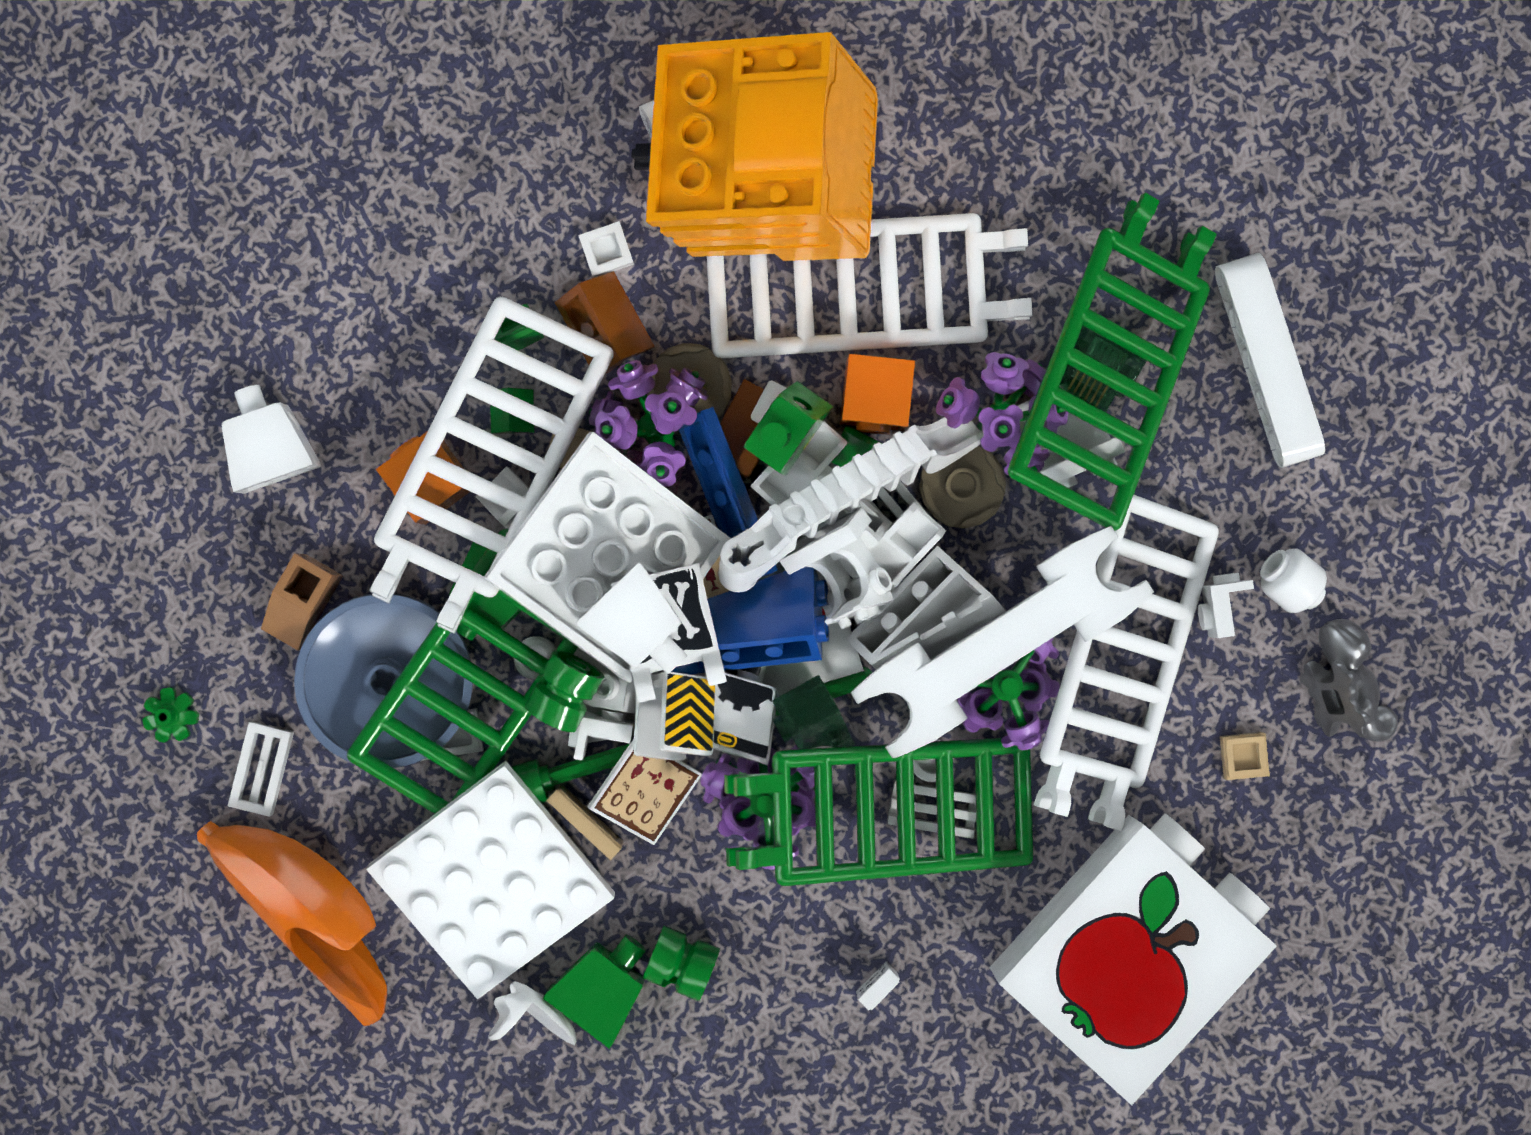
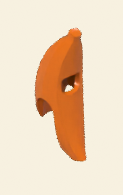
(307, 908)

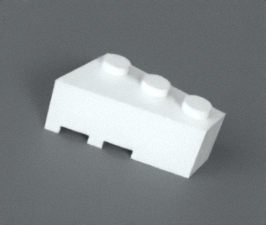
(931, 606)

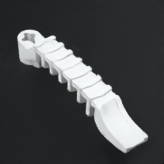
(883, 466)

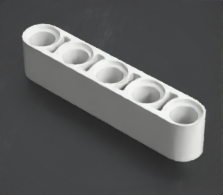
(1271, 360)

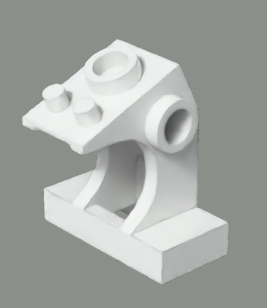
(848, 597)

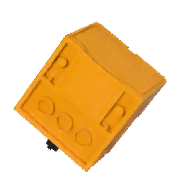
(762, 148)

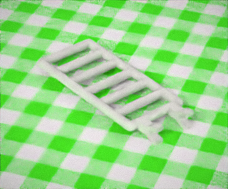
(892, 336)
(445, 422)
(1118, 779)

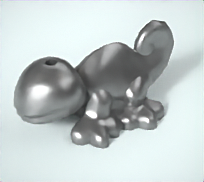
(1350, 690)

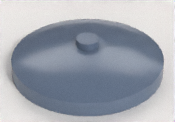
(354, 662)

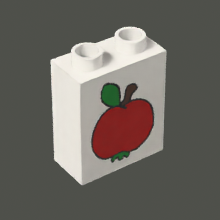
(1135, 953)

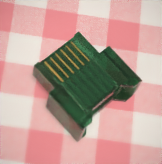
(1110, 355)

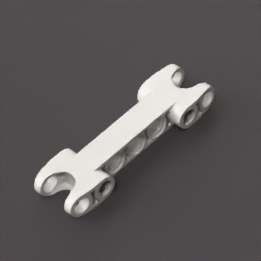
(1070, 598)

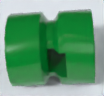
(561, 697)
(681, 963)

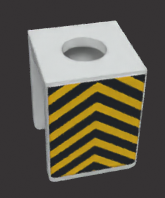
(677, 720)

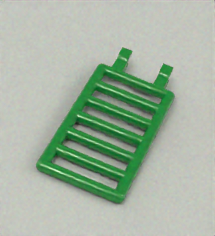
(1184, 275)
(409, 684)
(907, 864)

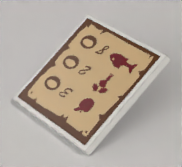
(644, 793)

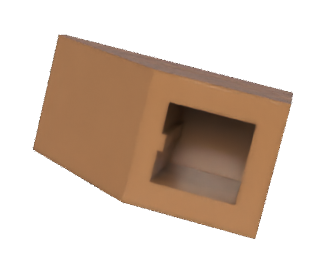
(299, 599)

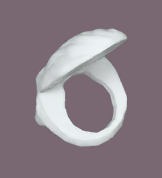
(524, 999)

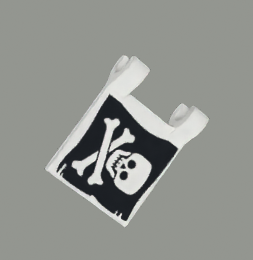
(695, 636)

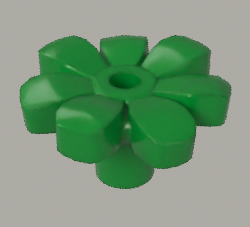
(170, 715)

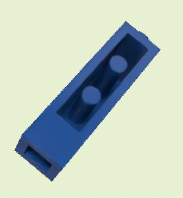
(769, 623)

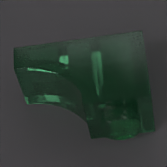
(811, 717)

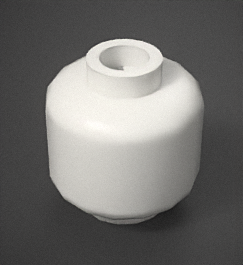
(1293, 580)

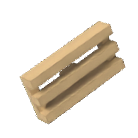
(586, 822)

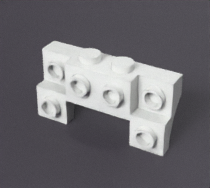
(893, 545)

